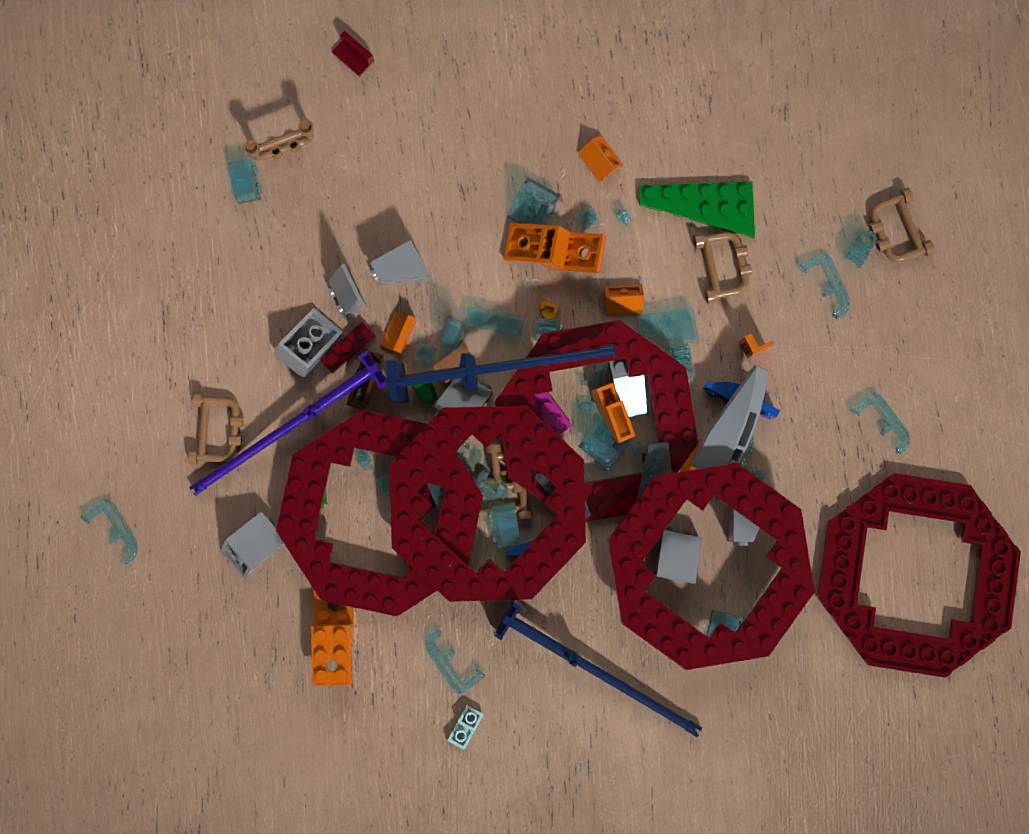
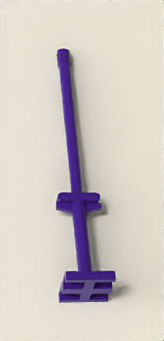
(371, 369)

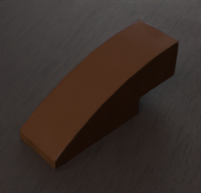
(360, 396)

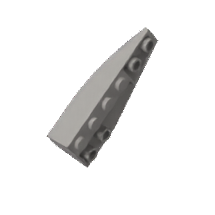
(735, 424)

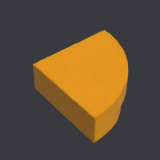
(548, 310)

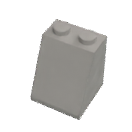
(400, 266)
(457, 396)
(740, 529)
(252, 544)
(678, 555)

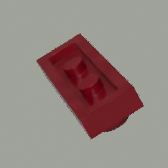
(347, 347)

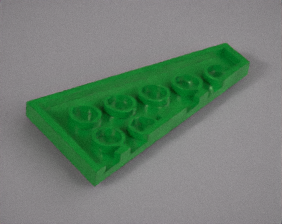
(713, 204)

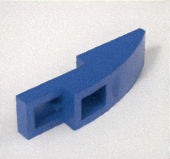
(726, 390)

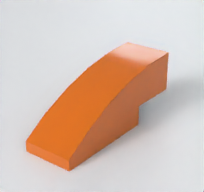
(613, 412)

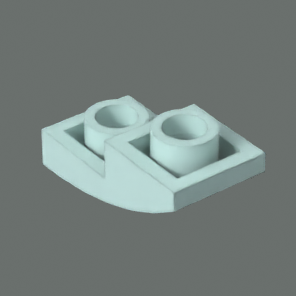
(465, 727)

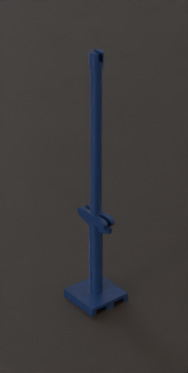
(469, 370)
(575, 659)

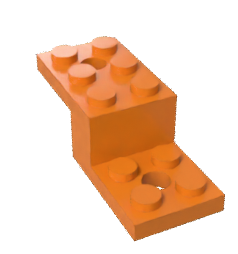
(555, 247)
(331, 640)

